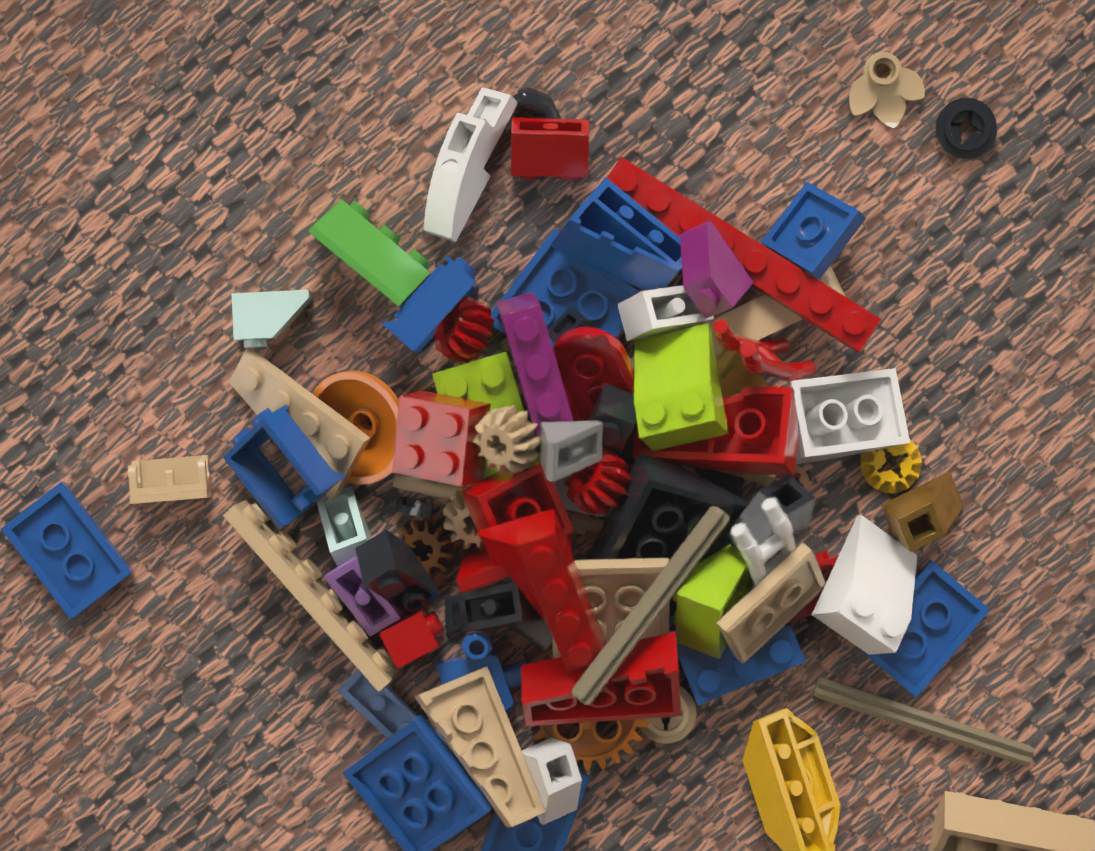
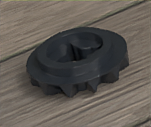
(981, 119)

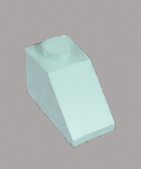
(265, 314)
(343, 525)

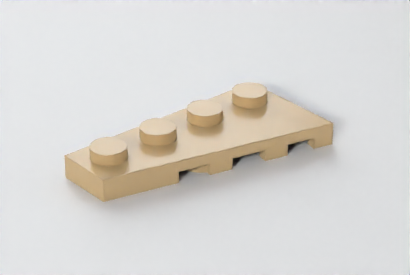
(332, 435)
(483, 740)

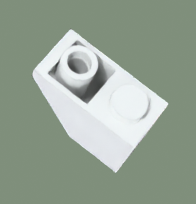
(555, 777)

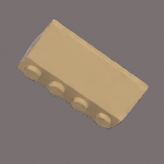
(993, 825)

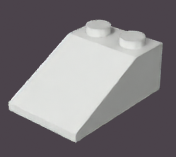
(848, 414)
(869, 590)

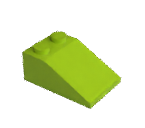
(678, 388)
(707, 596)

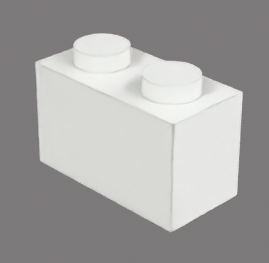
(659, 313)

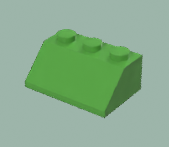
(371, 251)

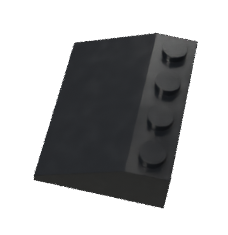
(661, 512)

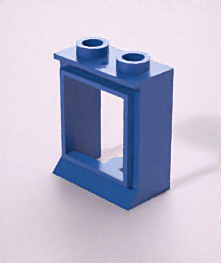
(432, 303)
(263, 479)

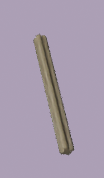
(650, 605)
(923, 721)

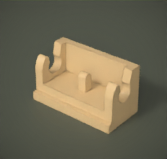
(169, 479)

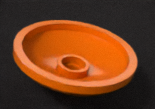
(356, 398)

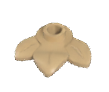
(885, 95)

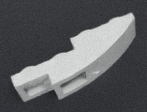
(460, 163)

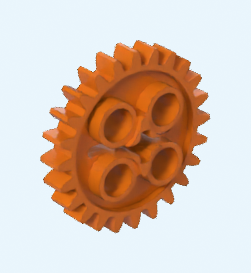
(591, 745)

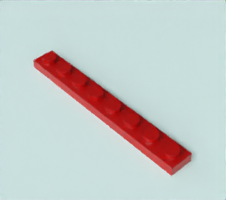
(769, 271)

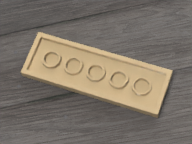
(303, 582)

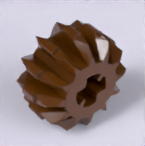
(428, 538)

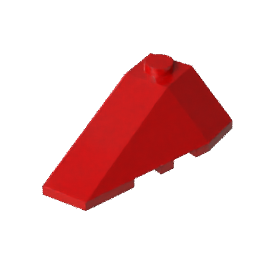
(758, 441)

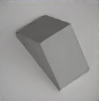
(569, 447)

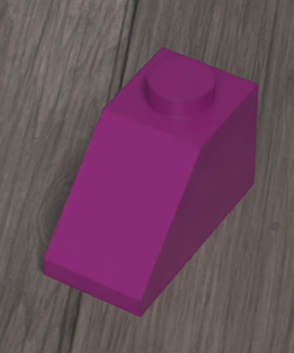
(711, 270)

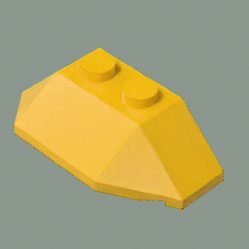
(792, 783)

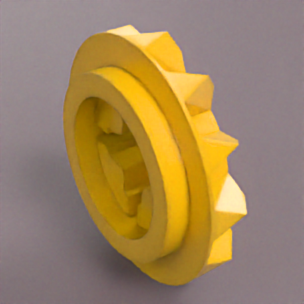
(887, 480)

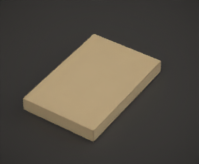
(772, 603)

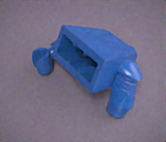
(479, 654)

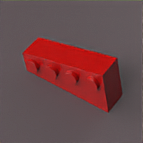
(639, 689)

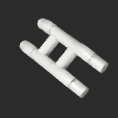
(758, 555)

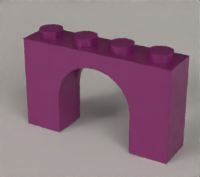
(534, 360)

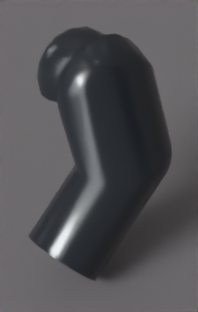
(536, 102)

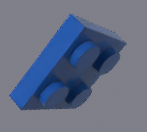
(813, 230)

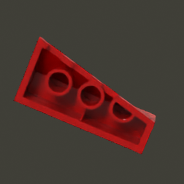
(544, 570)

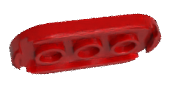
(588, 361)

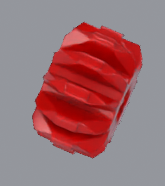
(464, 331)
(599, 484)

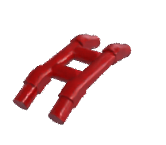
(761, 356)

